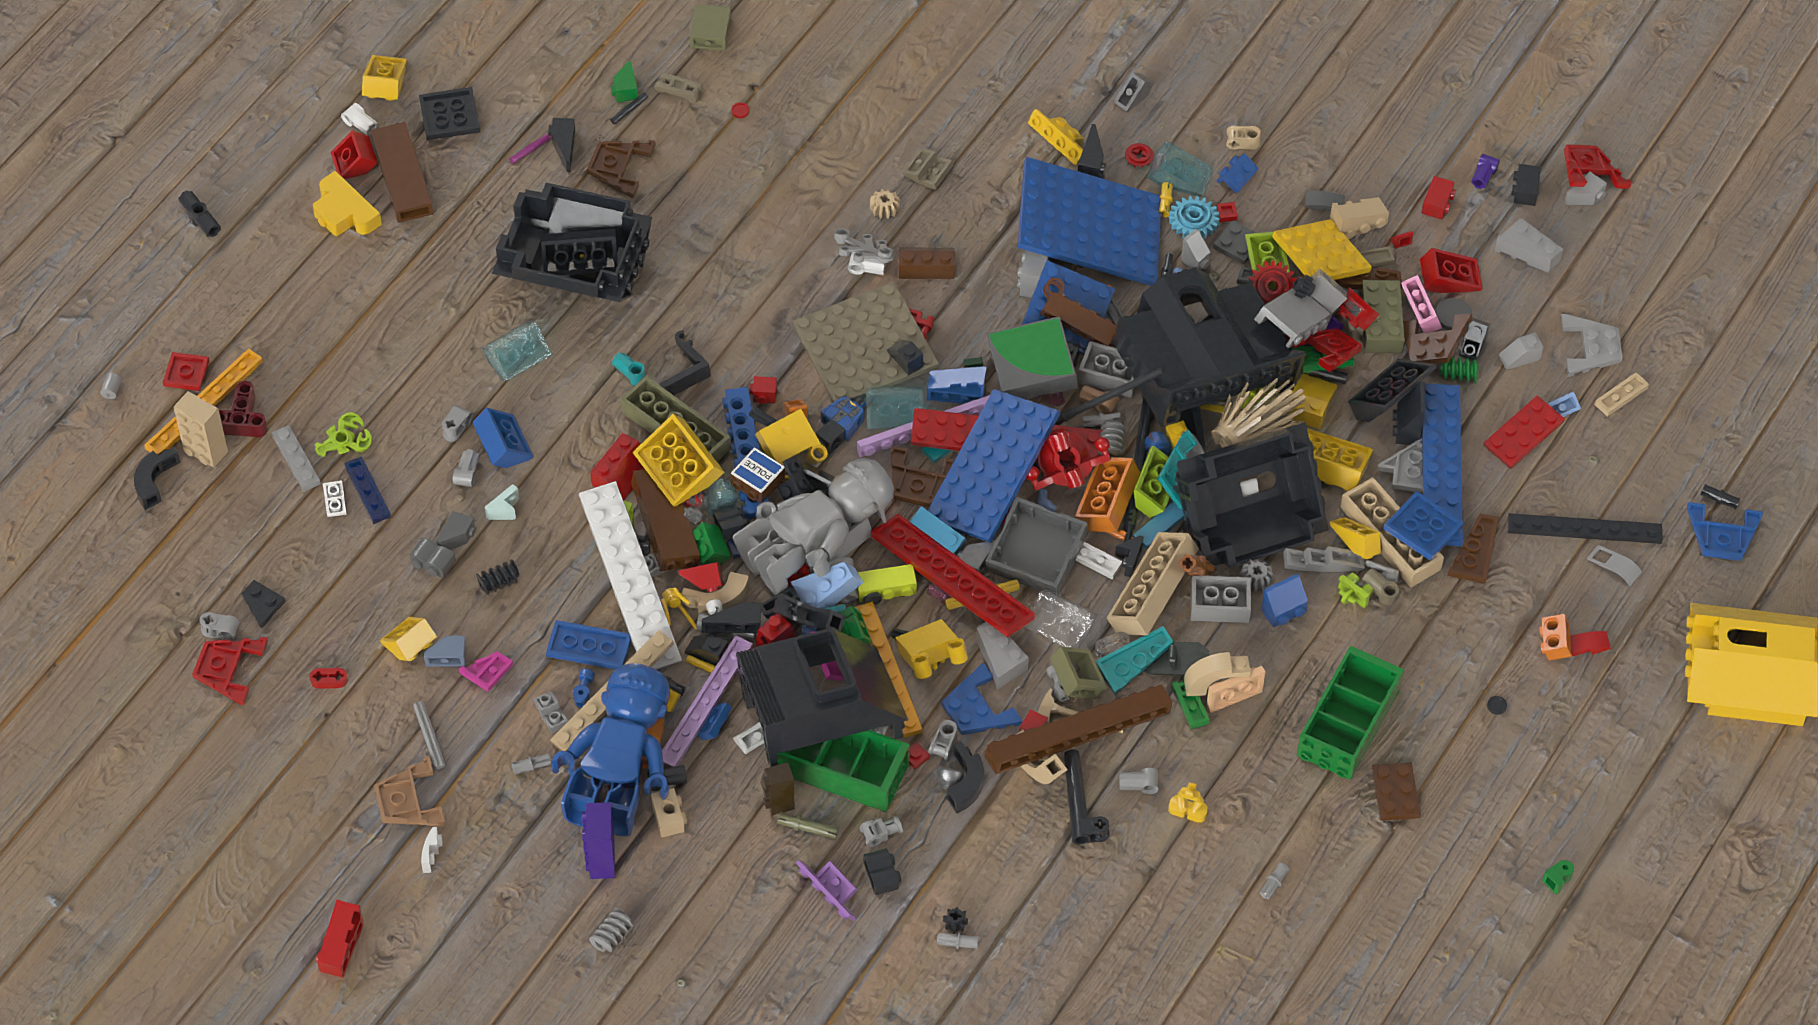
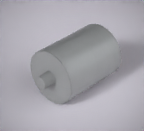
(111, 386)

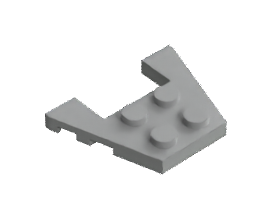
(1600, 344)

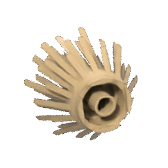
(1259, 419)

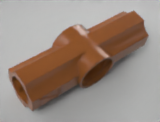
(1197, 565)

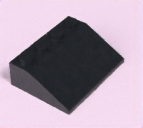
(1388, 388)

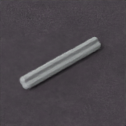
(429, 735)

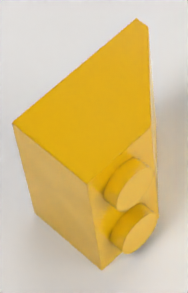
(409, 638)

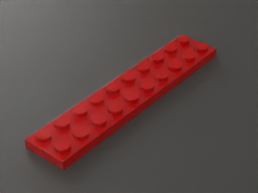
(951, 430)
(953, 575)

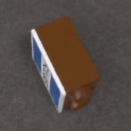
(757, 475)

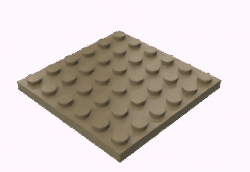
(852, 342)

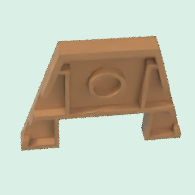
(399, 799)

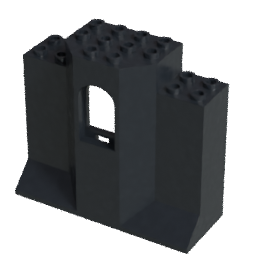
(1203, 358)

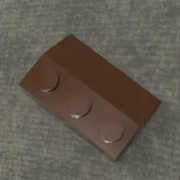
(926, 263)

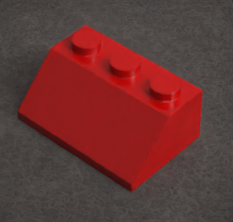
(618, 465)

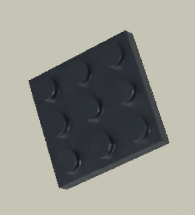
(449, 113)

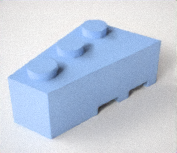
(829, 589)

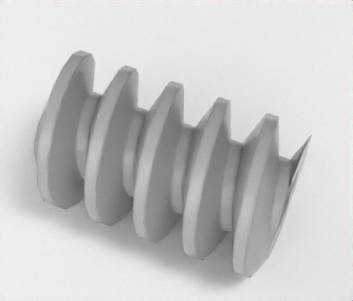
(1114, 433)
(610, 930)

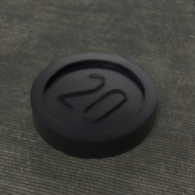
(874, 597)
(1497, 705)

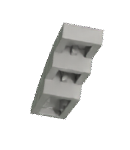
(1326, 560)

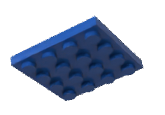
(1076, 287)

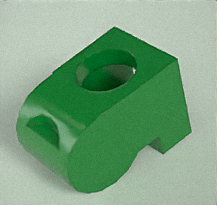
(1558, 875)

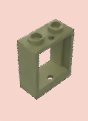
(1093, 682)

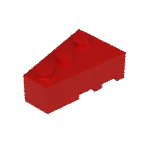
(340, 938)

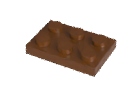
(1395, 791)

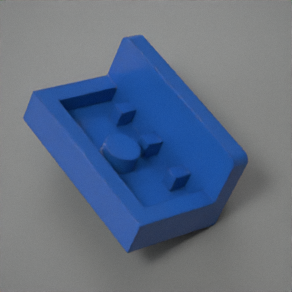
(1238, 172)

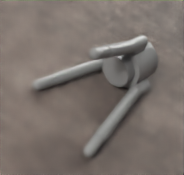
(1388, 573)

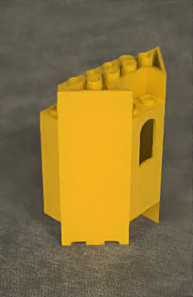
(1753, 681)

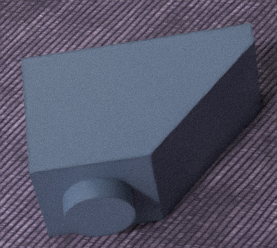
(447, 652)

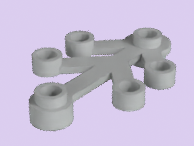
(881, 251)

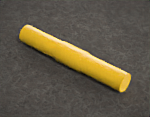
(701, 664)

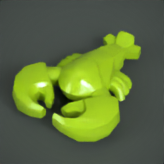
(344, 438)

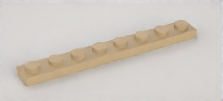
(594, 708)

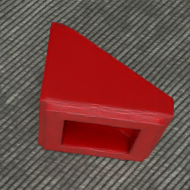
(1402, 239)

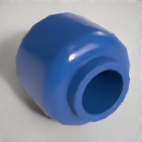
(1158, 440)

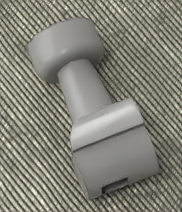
(1059, 692)

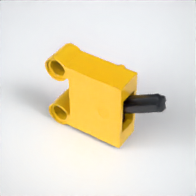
(787, 437)
(928, 646)

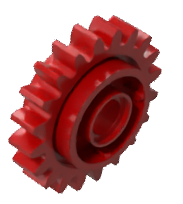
(1271, 273)

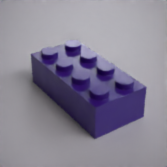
(598, 840)

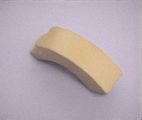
(730, 594)
(1213, 668)
(1045, 769)

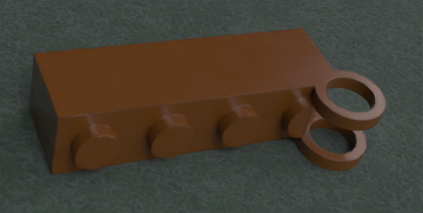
(1075, 317)

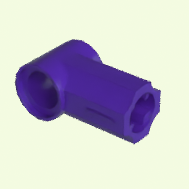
(1486, 167)

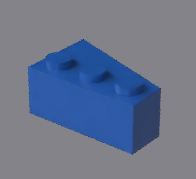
(957, 385)

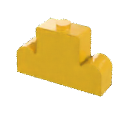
(344, 207)

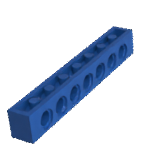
(738, 407)

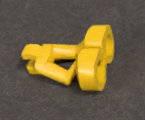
(1181, 806)

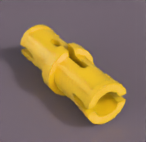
(1166, 199)

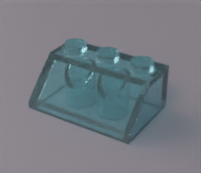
(517, 350)
(892, 405)

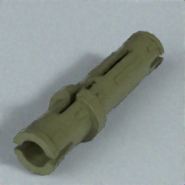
(800, 823)

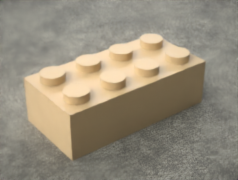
(200, 429)

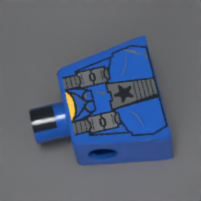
(846, 414)

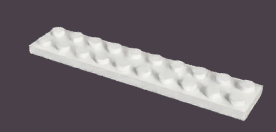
(627, 568)

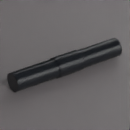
(629, 108)

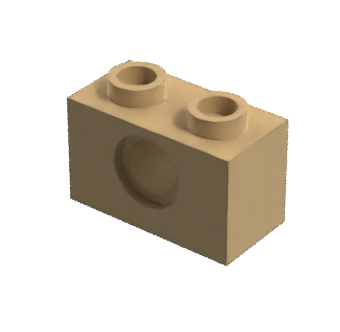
(668, 823)

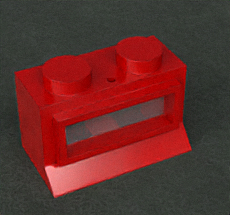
(1357, 310)

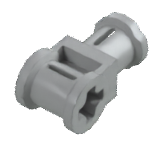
(878, 831)

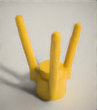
(673, 598)

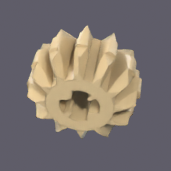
(884, 203)

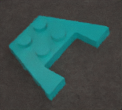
(1167, 475)

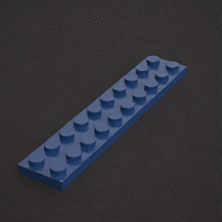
(1443, 451)

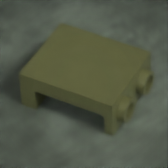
(710, 27)

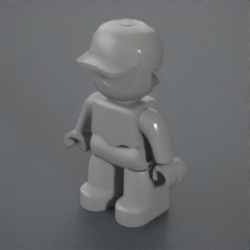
(812, 524)

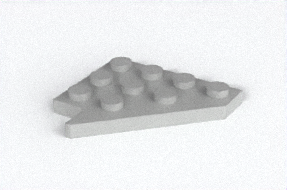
(1406, 468)

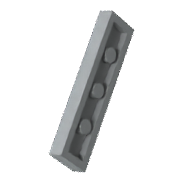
(296, 458)

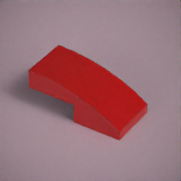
(1589, 641)

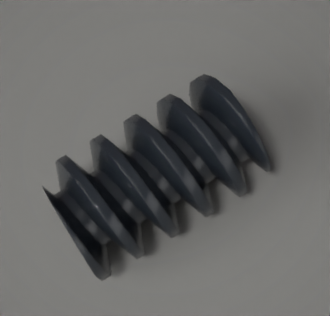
(498, 576)

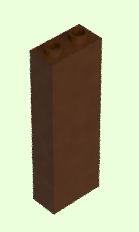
(401, 172)
(665, 525)

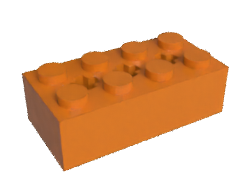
(1108, 494)

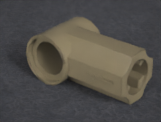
(1380, 586)

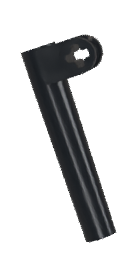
(1083, 829)

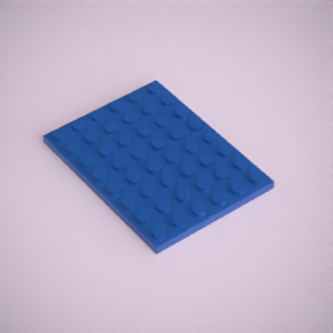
(1089, 221)

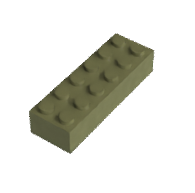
(652, 405)

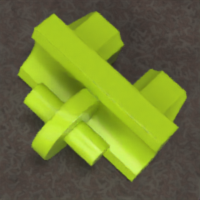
(1352, 592)

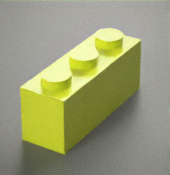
(888, 582)

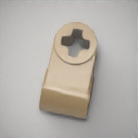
(1245, 137)

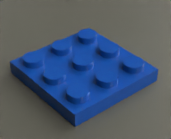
(1423, 525)

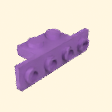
(833, 884)

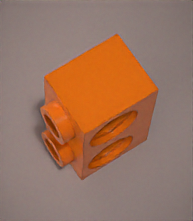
(1558, 637)

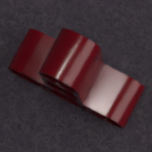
(251, 423)

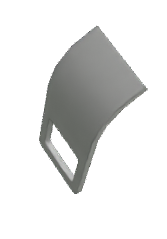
(1619, 564)

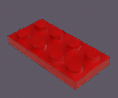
(1524, 432)

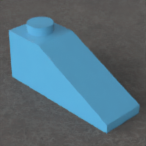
(938, 530)

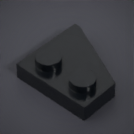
(262, 601)

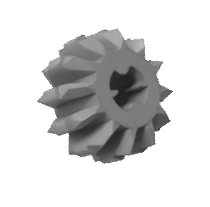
(1260, 574)

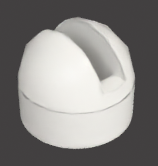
(714, 606)

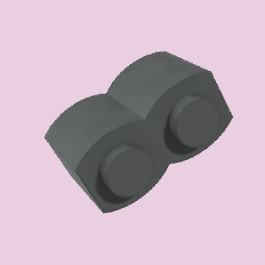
(432, 557)

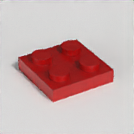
(186, 371)

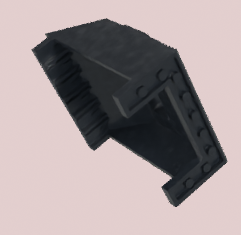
(794, 711)

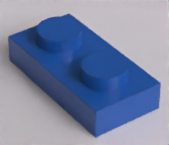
(714, 722)

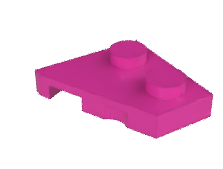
(488, 670)

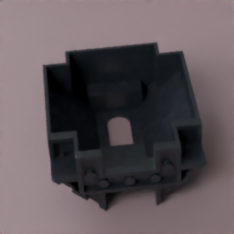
(573, 210)
(1242, 528)

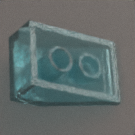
(1180, 169)

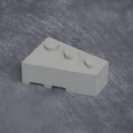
(1529, 245)

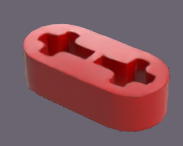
(328, 678)

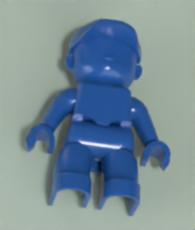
(618, 746)

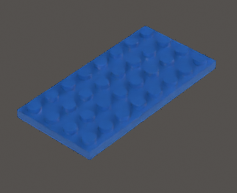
(993, 464)

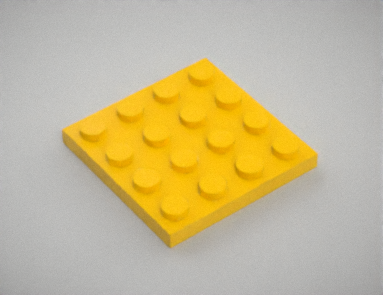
(1322, 247)

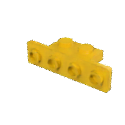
(1058, 134)

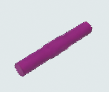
(530, 148)

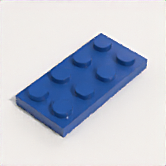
(588, 645)

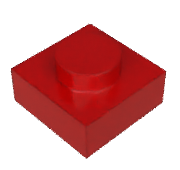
(1227, 212)
(917, 755)

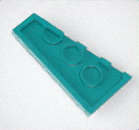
(1130, 660)

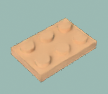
(1235, 689)

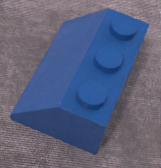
(502, 438)

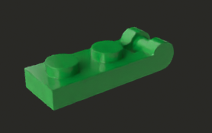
(1191, 706)

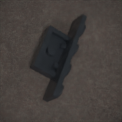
(797, 483)

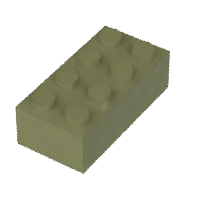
(1387, 330)

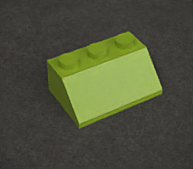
(1264, 248)
(1149, 493)

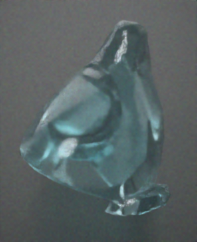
(720, 495)

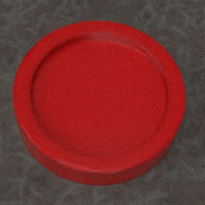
(740, 110)

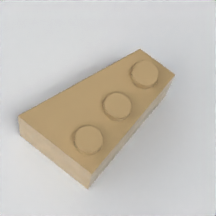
(1359, 217)

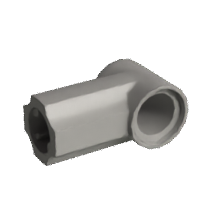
(465, 473)
(1145, 781)

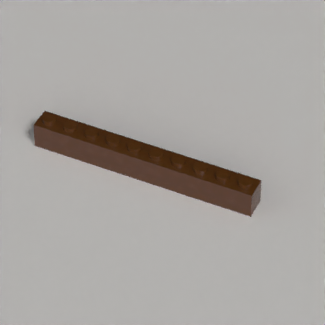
(1078, 729)

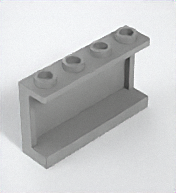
(1294, 316)

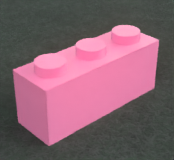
(1421, 305)

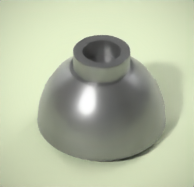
(949, 777)

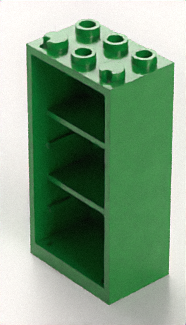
(1350, 712)
(856, 767)

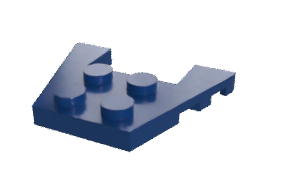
(1723, 539)
(969, 708)

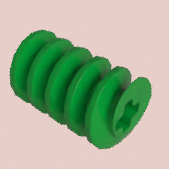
(1460, 369)

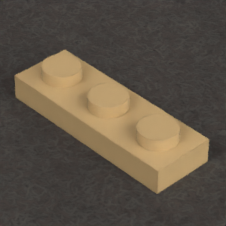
(1621, 394)

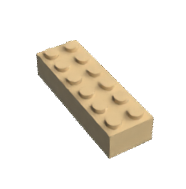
(1373, 508)
(1151, 584)

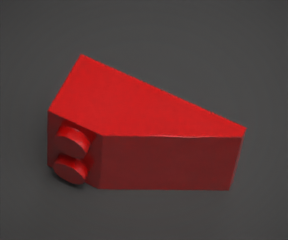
(1449, 272)

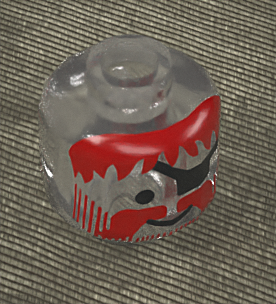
(697, 501)

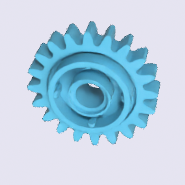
(1193, 215)

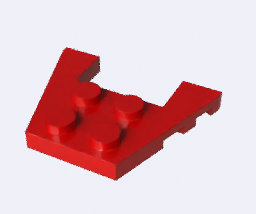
(1589, 158)
(1334, 344)
(219, 662)

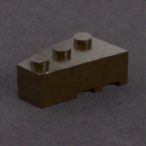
(778, 789)

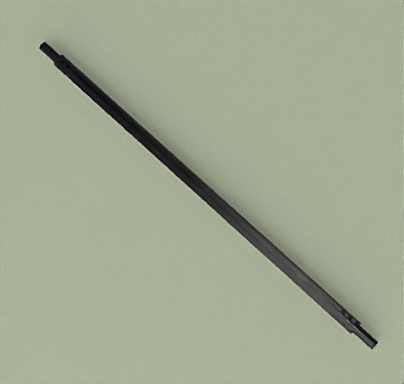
(1143, 432)

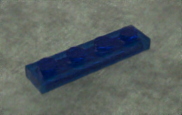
(367, 490)

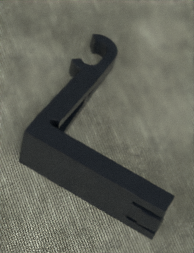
(690, 376)

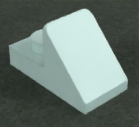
(501, 506)

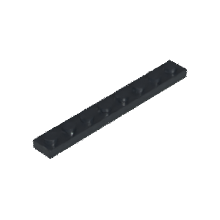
(1585, 528)

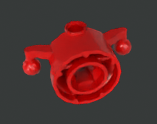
(1077, 471)

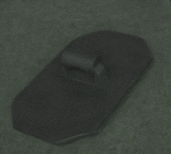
(1177, 659)

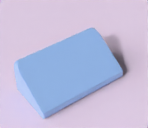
(1565, 404)

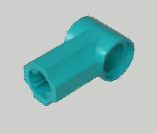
(633, 370)

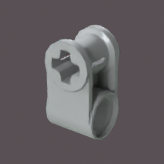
(456, 423)
(220, 627)
(943, 743)

